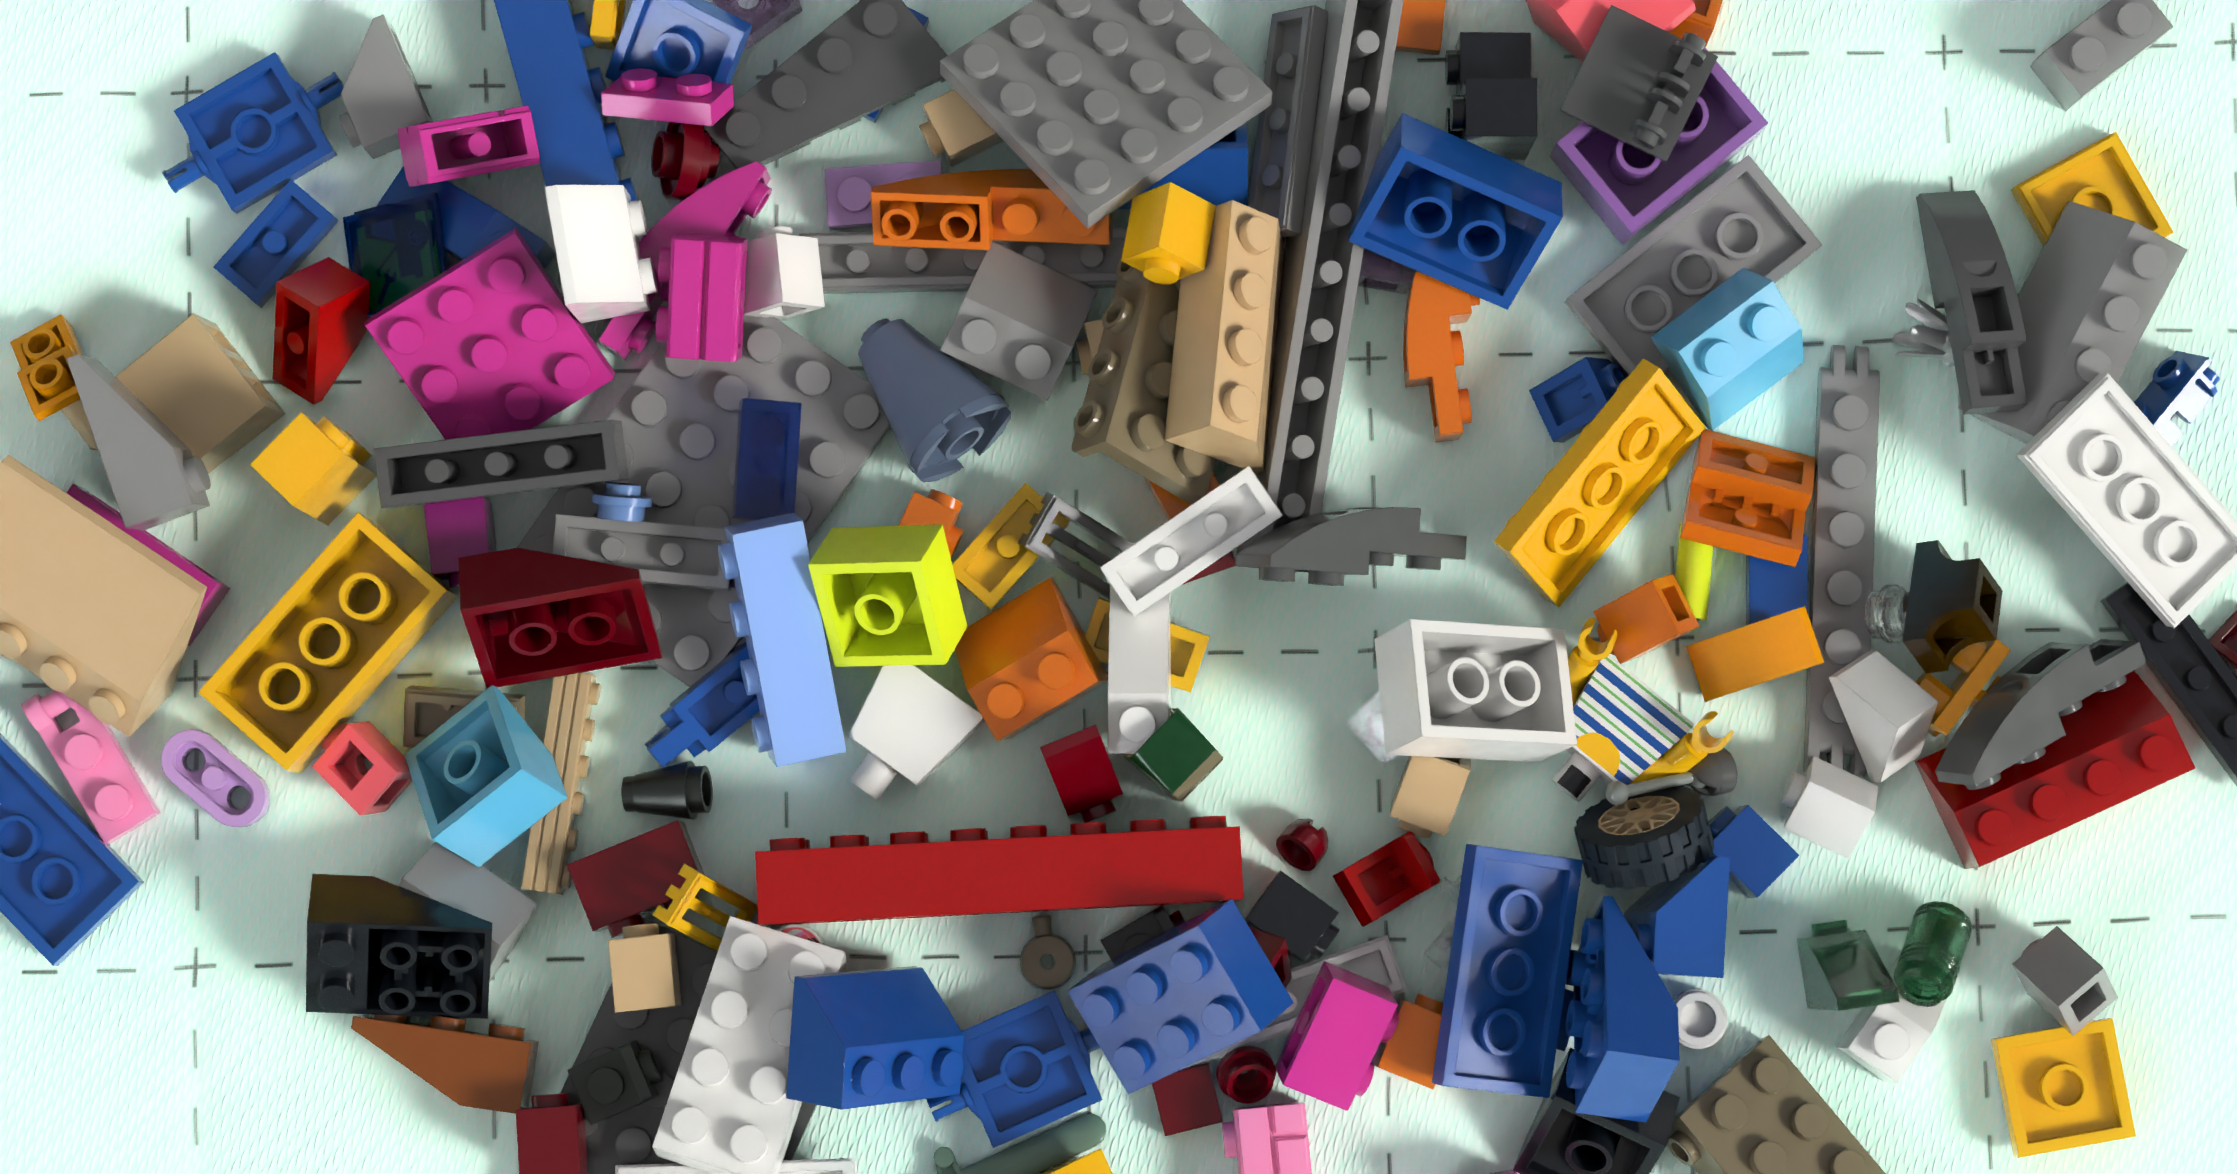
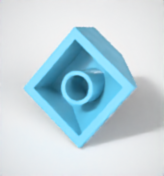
(1732, 345)
(483, 778)

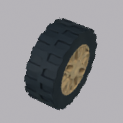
(1644, 839)

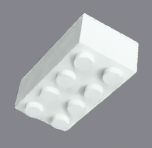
(732, 1080)

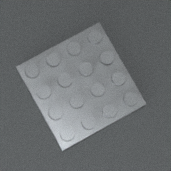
(1105, 93)

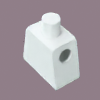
(908, 728)

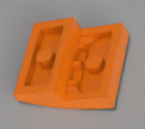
(1748, 497)

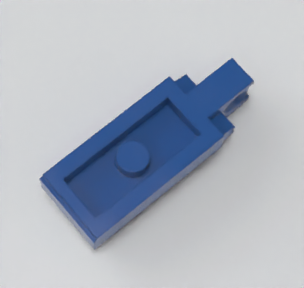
(705, 712)

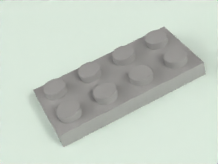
(1713, 236)

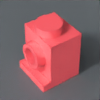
(346, 770)

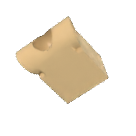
(198, 391)

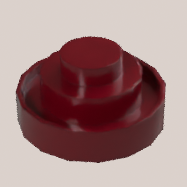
(683, 159)

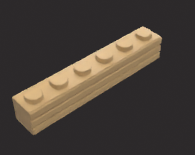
(566, 739)

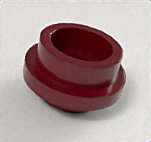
(1247, 1086)

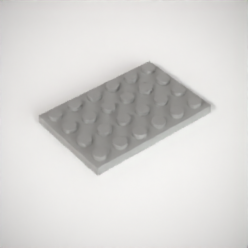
(683, 454)

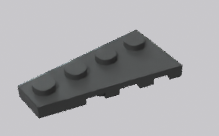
(847, 71)

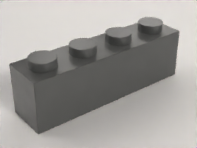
(501, 463)

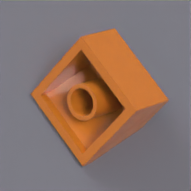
(1027, 661)

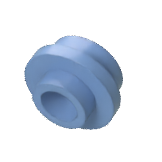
(621, 502)

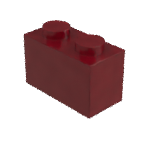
(633, 877)

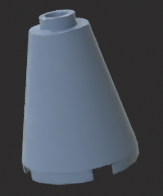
(930, 399)

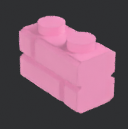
(1269, 1139)

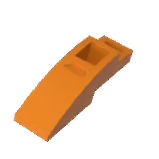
(974, 210)
(1435, 350)

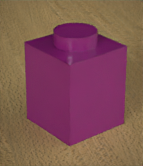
(458, 531)

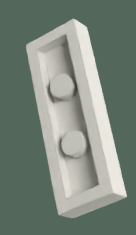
(1191, 541)

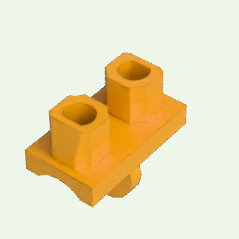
(1976, 666)

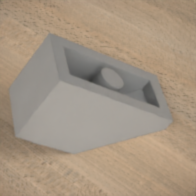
(381, 93)

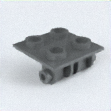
(1639, 82)

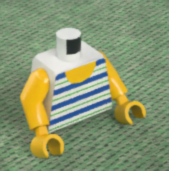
(1624, 725)

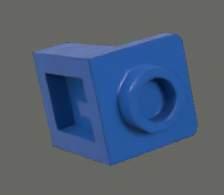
(1576, 396)

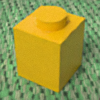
(1168, 233)

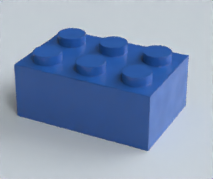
(1180, 997)

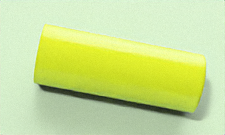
(1694, 574)

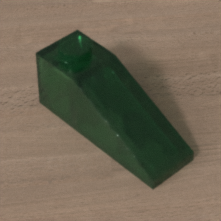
(1843, 969)

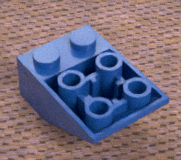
(1619, 1021)

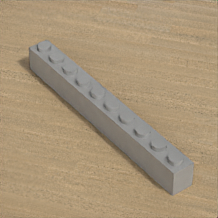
(1321, 263)

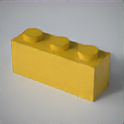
(316, 467)

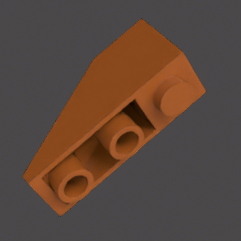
(466, 1066)

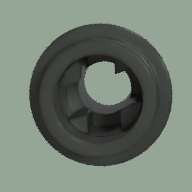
(669, 791)

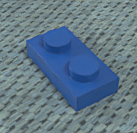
(276, 243)

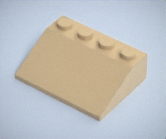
(89, 602)

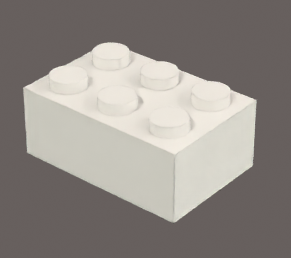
(1475, 691)

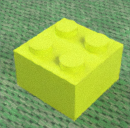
(888, 595)

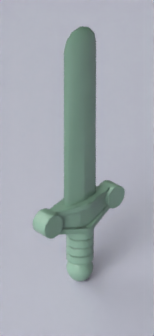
(1034, 1153)

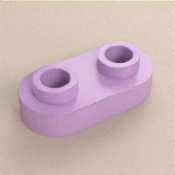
(216, 780)

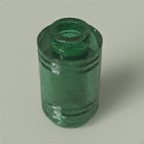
(1932, 953)

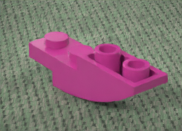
(710, 211)

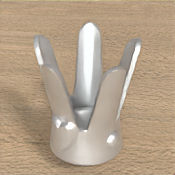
(1932, 341)

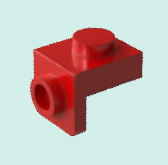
(1387, 878)

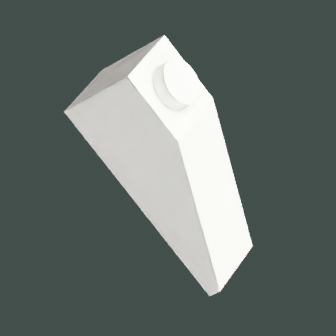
(1137, 673)

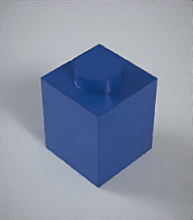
(1754, 849)

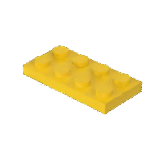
(1600, 483)

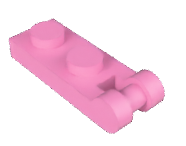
(93, 766)

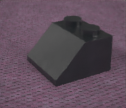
(1590, 1143)

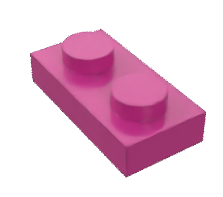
(678, 100)

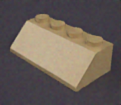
(1228, 341)

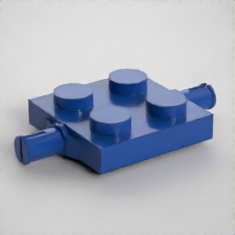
(255, 133)
(1024, 1070)

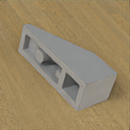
(144, 460)

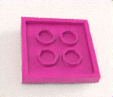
(490, 344)

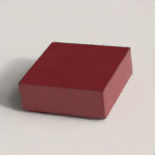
(1187, 1100)

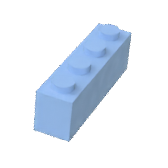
(783, 639)

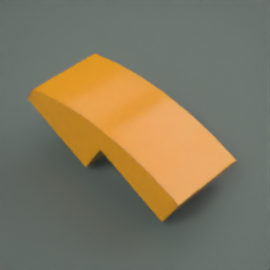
(45, 367)
(1755, 654)

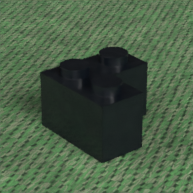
(1493, 92)

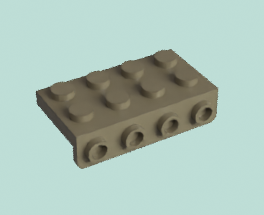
(1130, 389)
(1765, 1121)

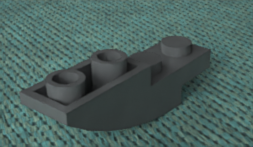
(1979, 300)
(1347, 543)
(2026, 705)

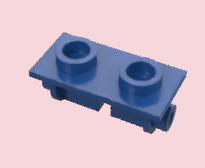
(2179, 386)

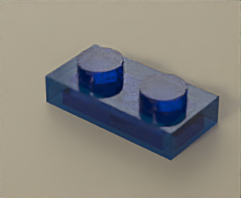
(766, 458)

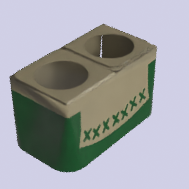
(1176, 757)

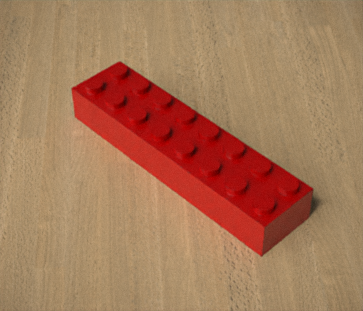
(998, 874)

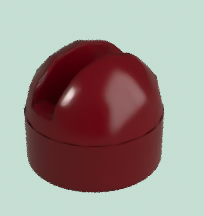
(1302, 844)

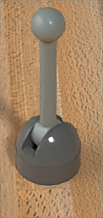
(1709, 777)

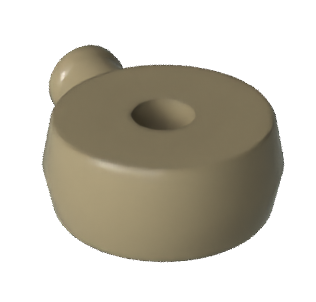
(1047, 943)

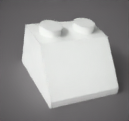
(600, 251)

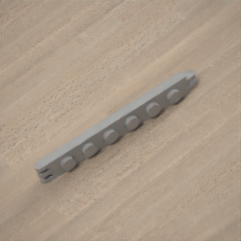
(1841, 544)

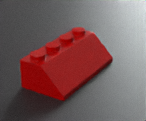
(2110, 753)

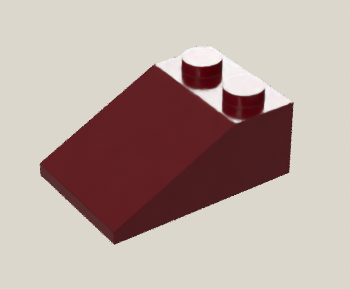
(552, 615)

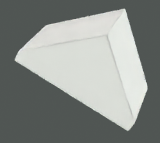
(1884, 713)

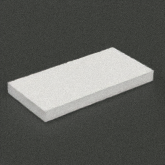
(2135, 499)

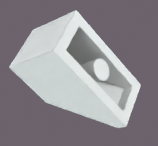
(1890, 1035)

